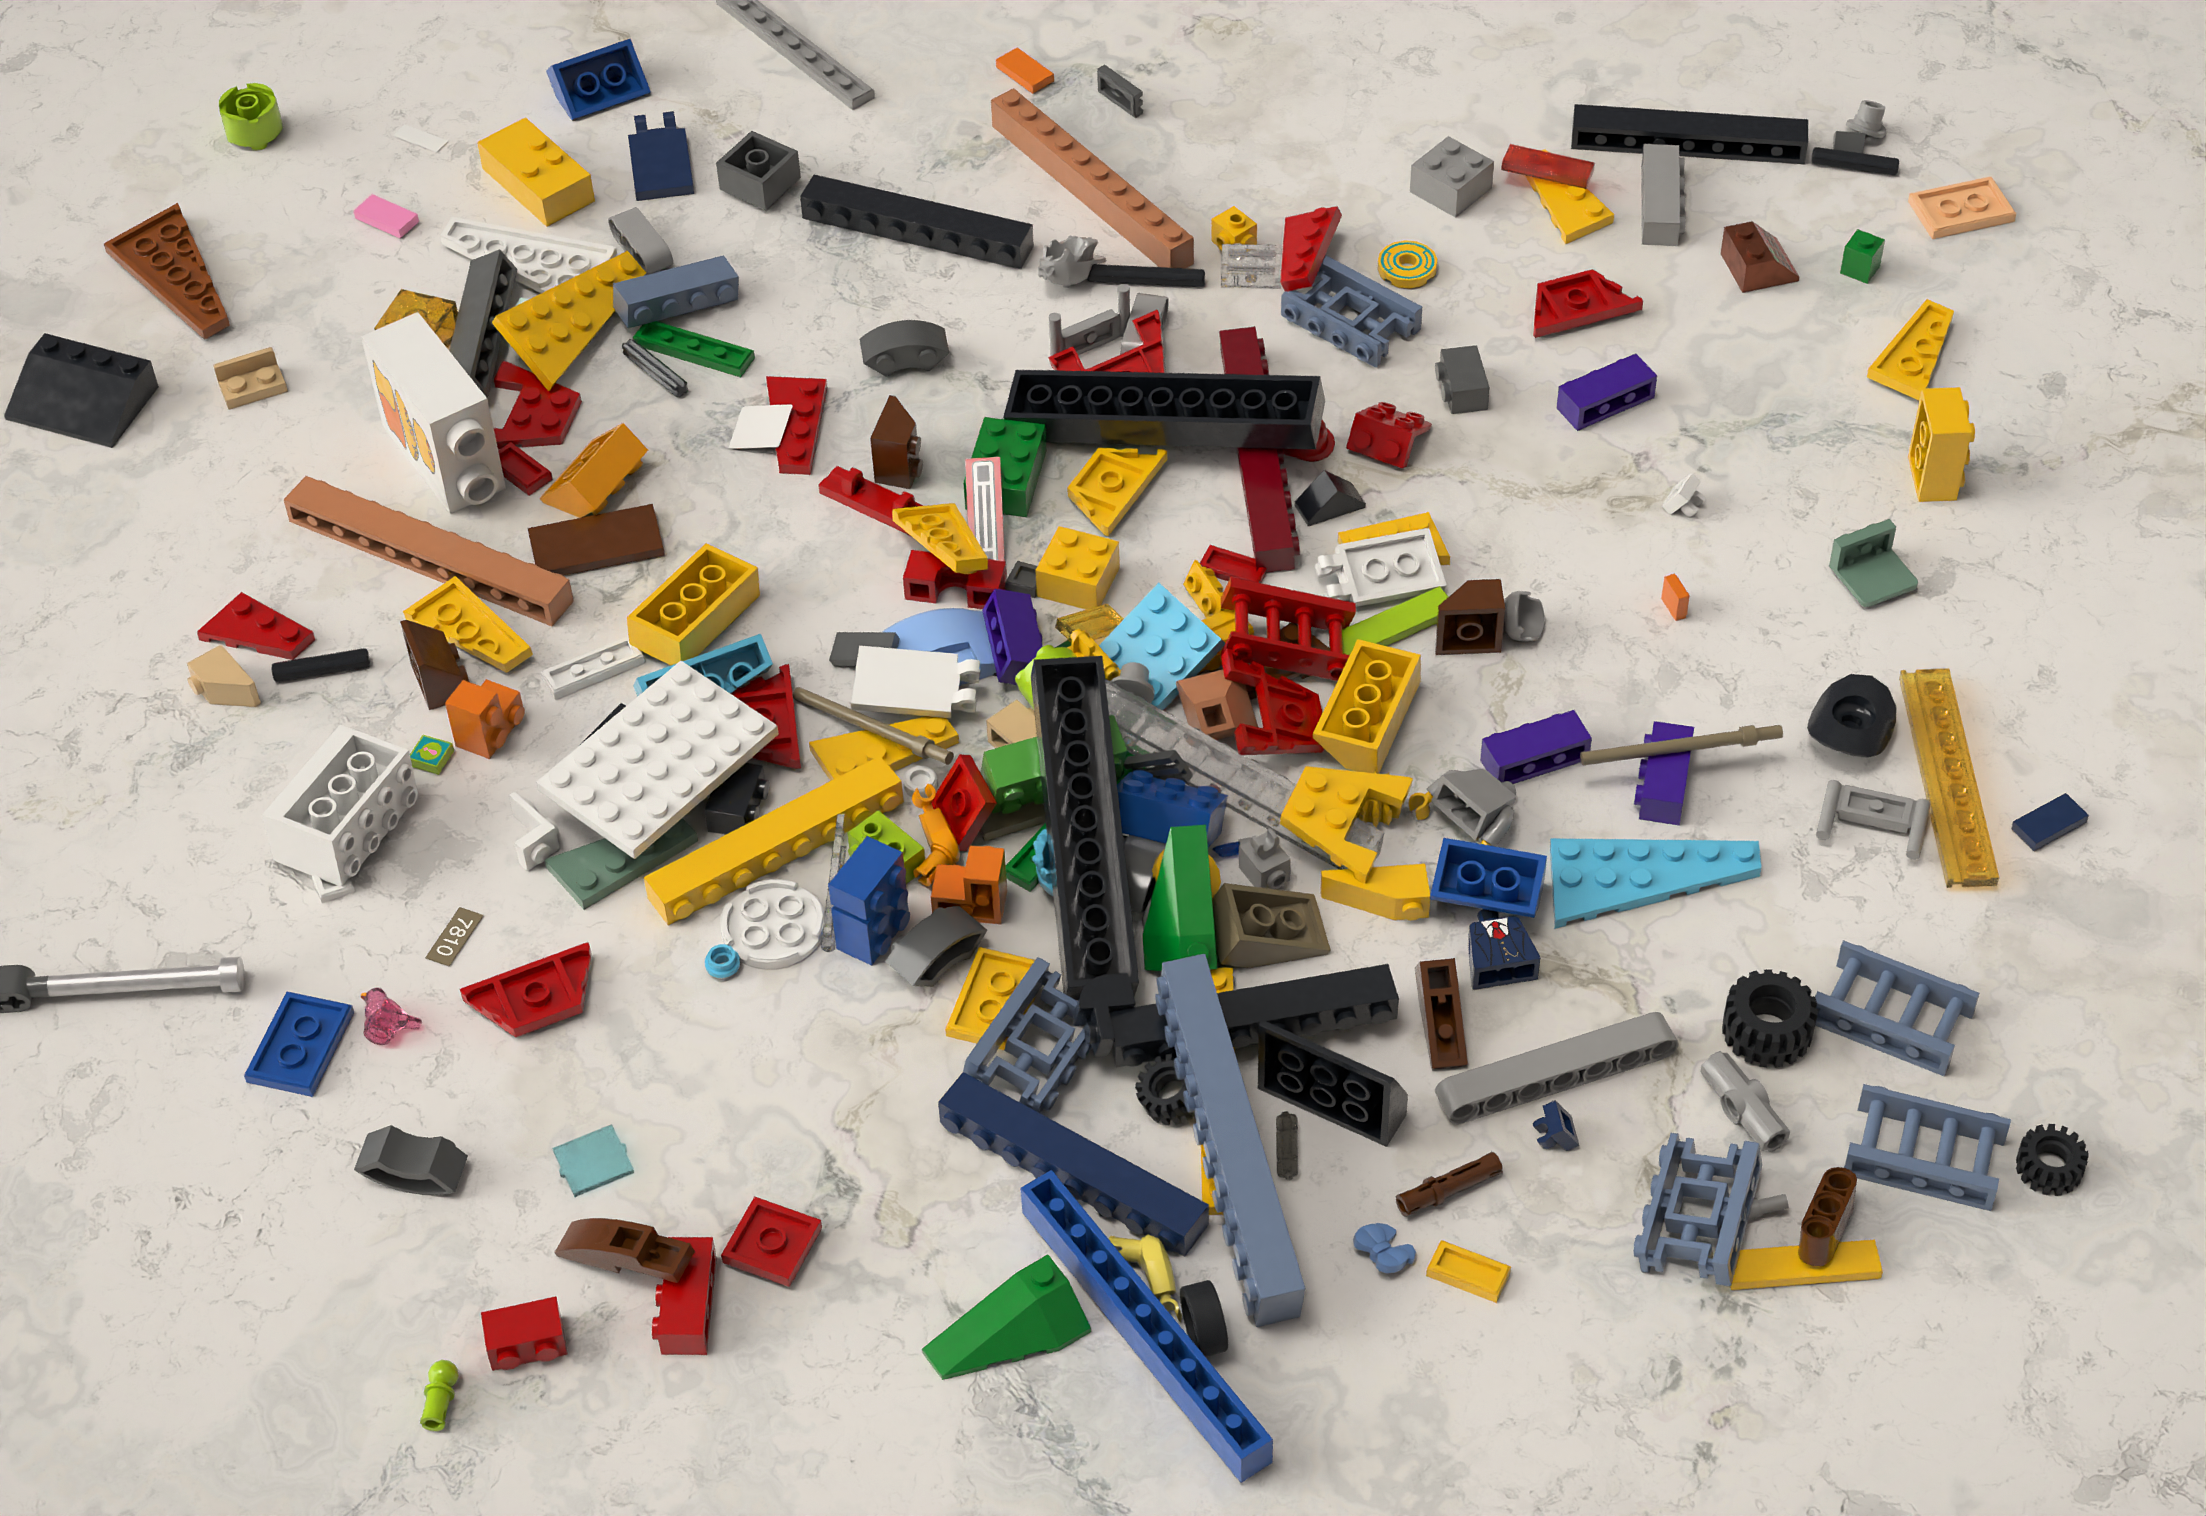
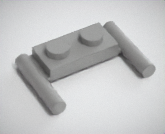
(1092, 331)
(1876, 810)

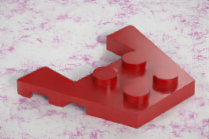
(1144, 358)
(538, 414)
(1286, 711)

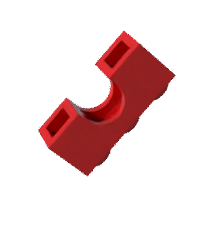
(928, 576)

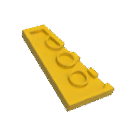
(1572, 208)
(1914, 351)
(944, 534)
(470, 625)
(848, 751)

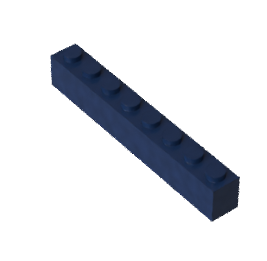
(1085, 1168)

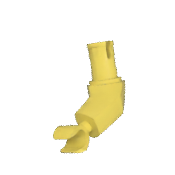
(1155, 1263)

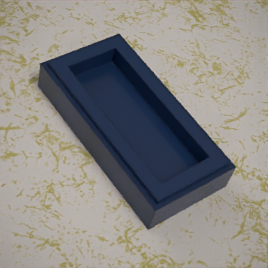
(2049, 822)

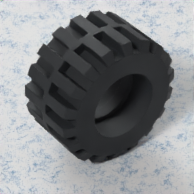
(1773, 996)

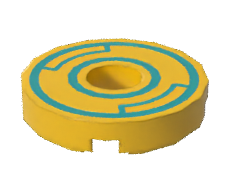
(1411, 252)

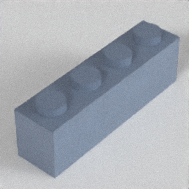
(675, 291)

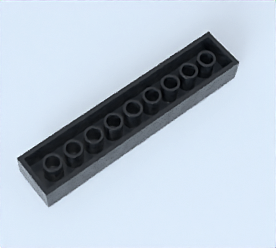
(1170, 408)
(1083, 821)

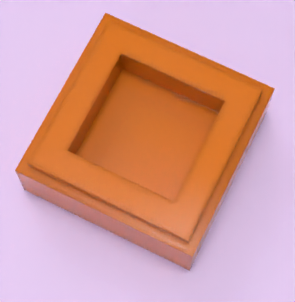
(1675, 597)

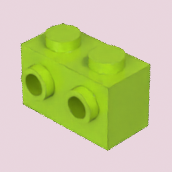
(885, 831)

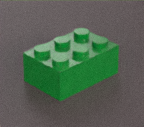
(1021, 459)

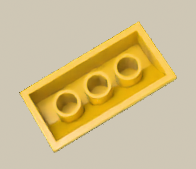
(1368, 705)

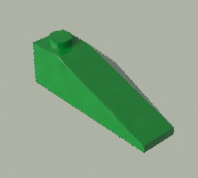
(1181, 904)
(1019, 1318)

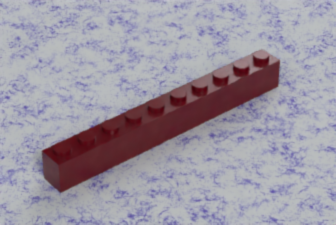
(1260, 467)

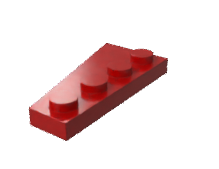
(1305, 246)
(802, 429)

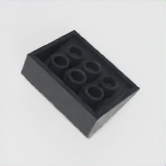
(80, 390)
(1329, 1084)

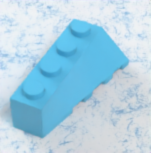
(726, 666)

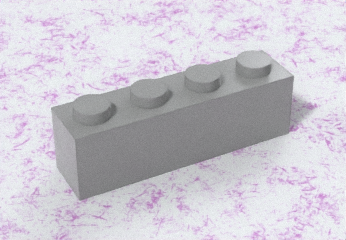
(1661, 195)

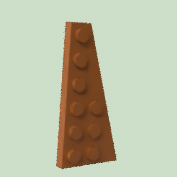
(170, 266)

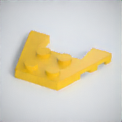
(1328, 805)

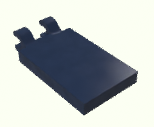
(660, 160)

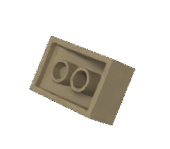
(1266, 926)

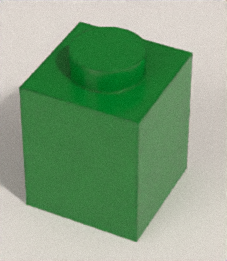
(1862, 256)

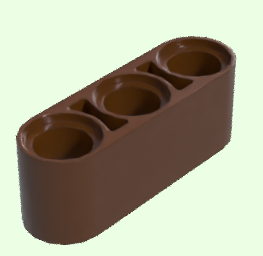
(1827, 1216)

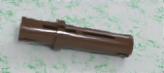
(1437, 1189)

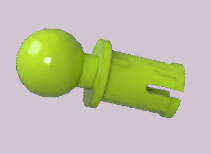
(438, 1394)

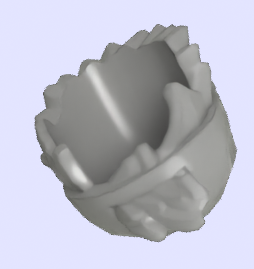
(1069, 260)

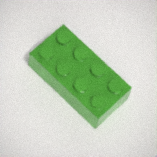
(1015, 774)

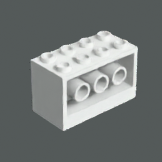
(340, 805)

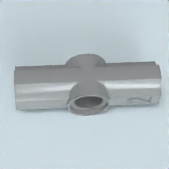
(1745, 1101)

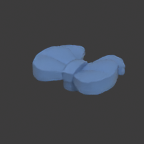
(1375, 1240)

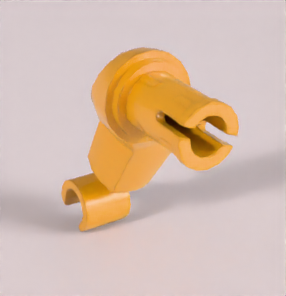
(938, 835)

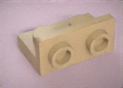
(249, 378)

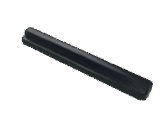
(1147, 275)

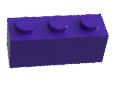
(1606, 391)
(1011, 632)
(1535, 748)
(1663, 777)

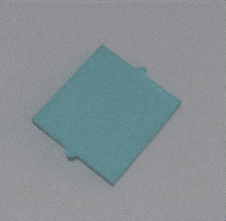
(593, 1160)

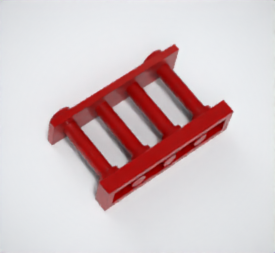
(1290, 606)

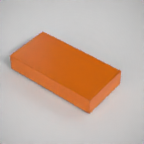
(1025, 70)

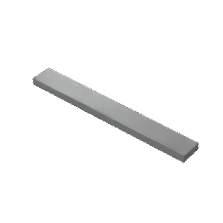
(800, 51)

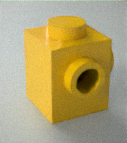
(1233, 227)

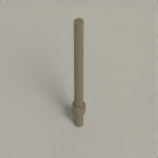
(1745, 736)
(920, 745)

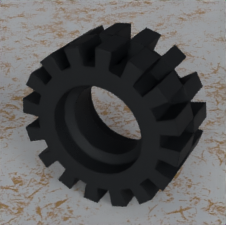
(1150, 1087)
(2045, 1175)

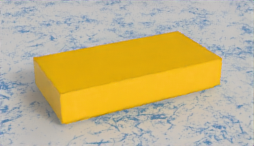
(1468, 1271)

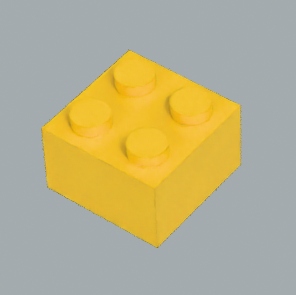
(1077, 568)

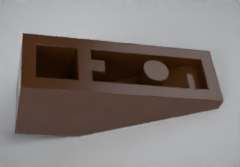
(1441, 1012)

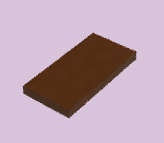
(597, 541)

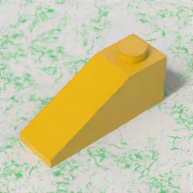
(1389, 891)

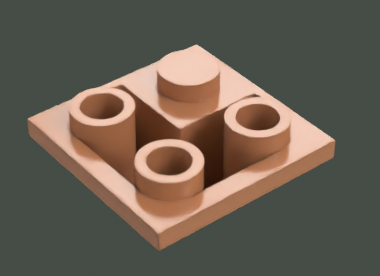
(1215, 704)

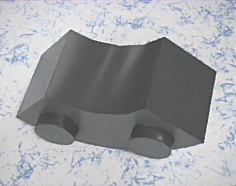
(904, 346)
(1139, 859)
(935, 945)
(411, 1162)

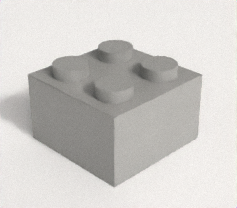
(1451, 176)

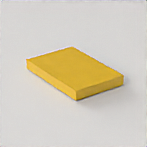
(985, 992)

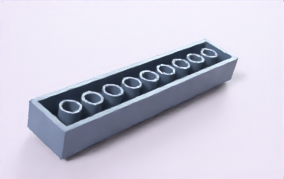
(1230, 1141)

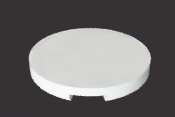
(773, 924)

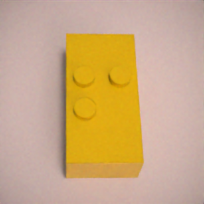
(536, 171)
(693, 605)

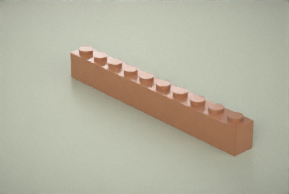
(1092, 181)
(429, 550)

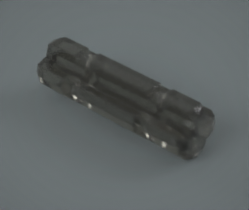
(1287, 1145)

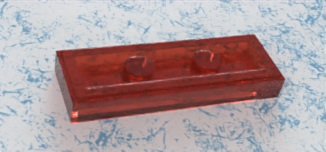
(1548, 166)

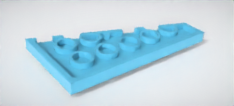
(1634, 873)

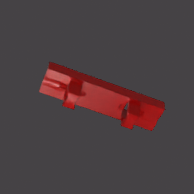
(869, 499)

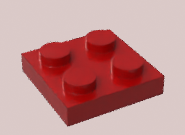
(964, 800)
(771, 1241)

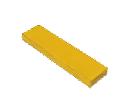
(1784, 1267)

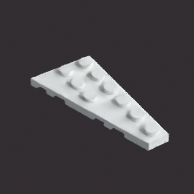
(539, 257)

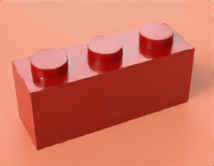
(687, 1305)

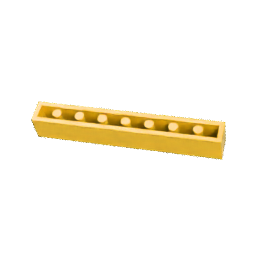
(772, 840)

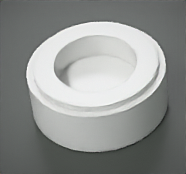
(918, 778)

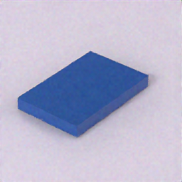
(299, 1044)

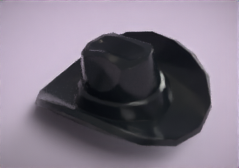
(1854, 716)

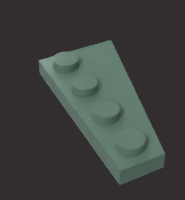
(603, 868)

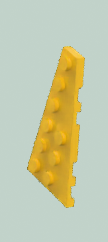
(563, 320)

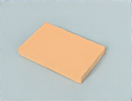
(1962, 207)

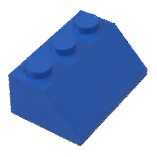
(598, 79)
(1489, 877)

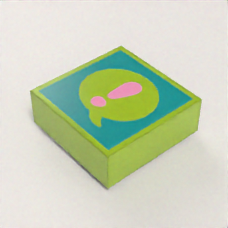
(431, 754)

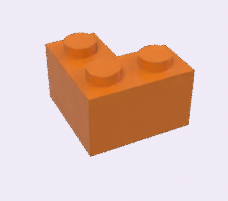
(483, 716)
(975, 888)

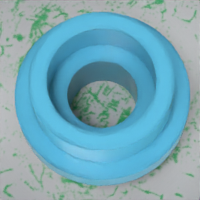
(722, 954)

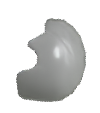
(1523, 616)

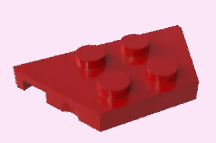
(1579, 301)
(775, 701)
(534, 992)

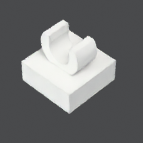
(1684, 496)

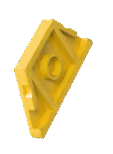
(1113, 483)

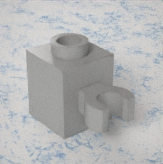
(1264, 861)

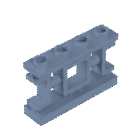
(1360, 294)
(1014, 1024)
(1728, 1213)

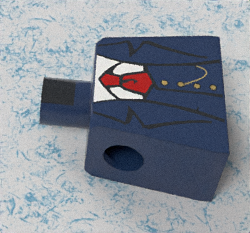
(1500, 951)

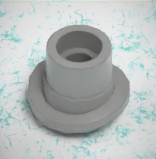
(1869, 119)
(1135, 680)

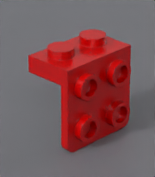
(1386, 433)

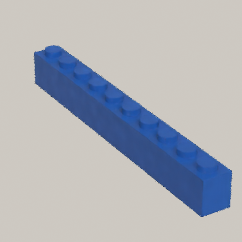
(1147, 1327)

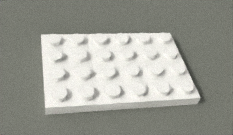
(657, 759)

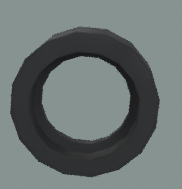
(1204, 1317)

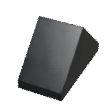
(1327, 499)

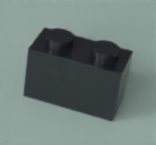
(737, 799)

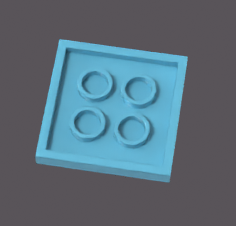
(1165, 640)

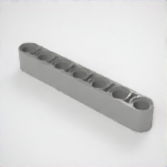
(1556, 1067)

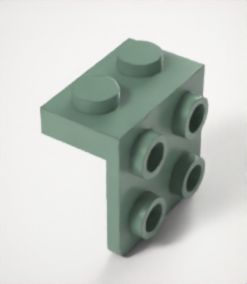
(1869, 564)

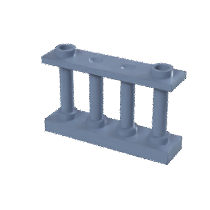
(1885, 1034)
(1922, 1176)

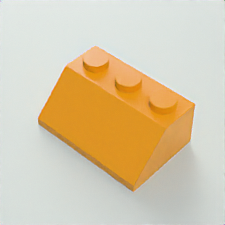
(596, 473)

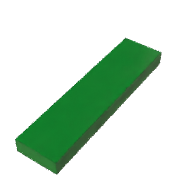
(694, 348)

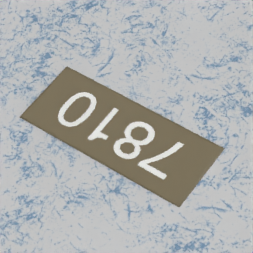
(454, 936)

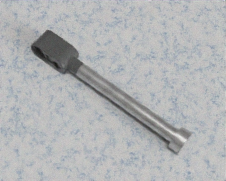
(20, 985)

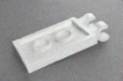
(1383, 568)
(913, 682)

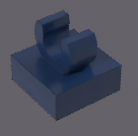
(1559, 1127)

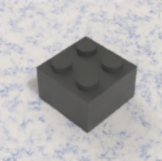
(758, 170)

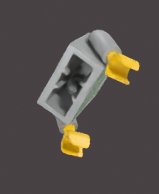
(1472, 801)

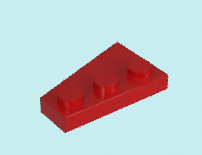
(257, 626)

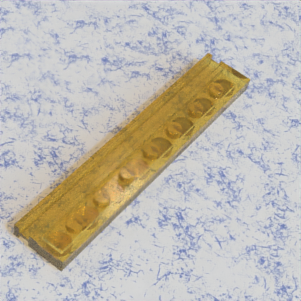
(1948, 778)

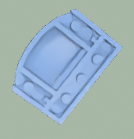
(948, 631)

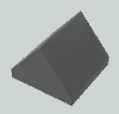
(1849, 141)

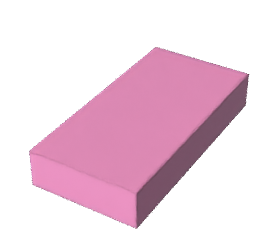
(386, 216)

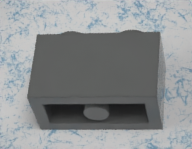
(1463, 379)

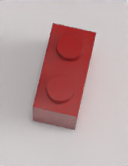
(524, 1334)

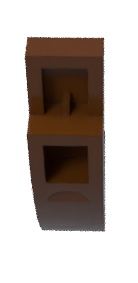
(627, 1245)

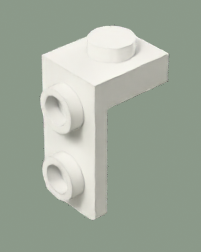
(542, 838)

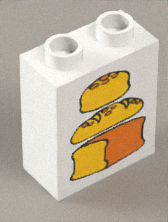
(434, 412)

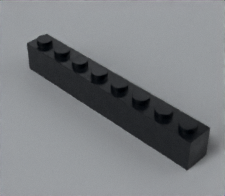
(1695, 133)
(917, 221)
(1296, 1005)

